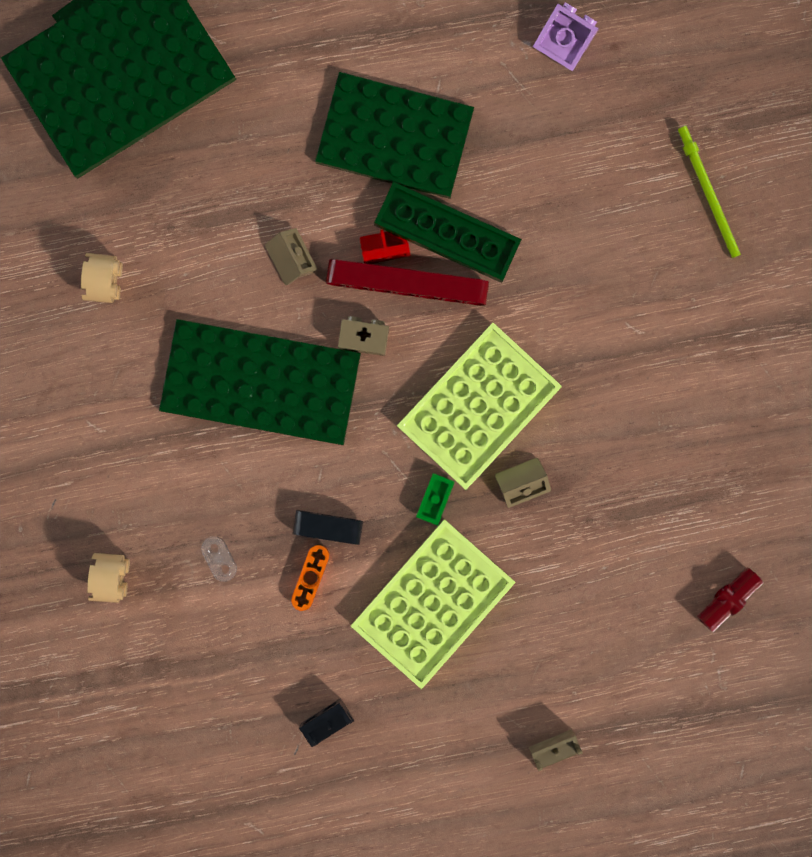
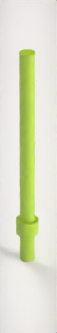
(691, 149)

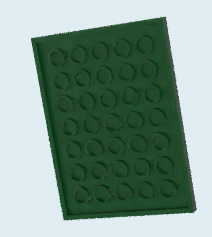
(116, 75)

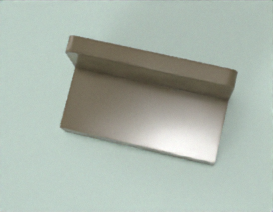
(290, 256)
(523, 482)

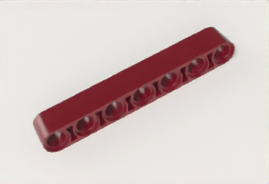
(407, 282)

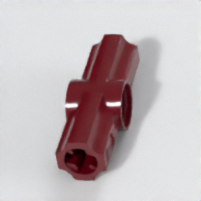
(730, 599)

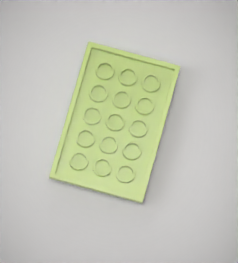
(479, 406)
(432, 604)

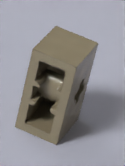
(351, 341)

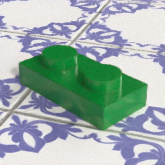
(435, 499)

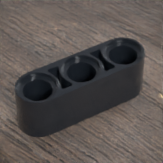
(327, 527)

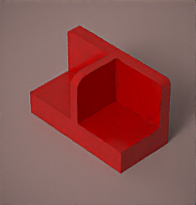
(383, 247)

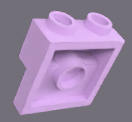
(566, 36)

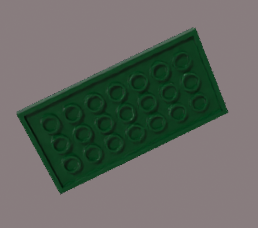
(260, 382)

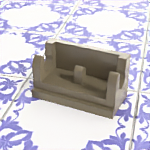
(555, 749)

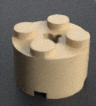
(100, 278)
(107, 578)

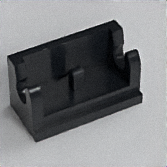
(326, 722)

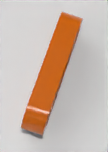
(299, 591)

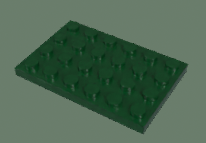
(394, 135)

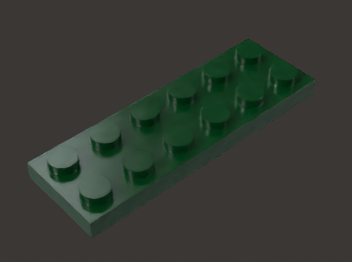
(447, 232)

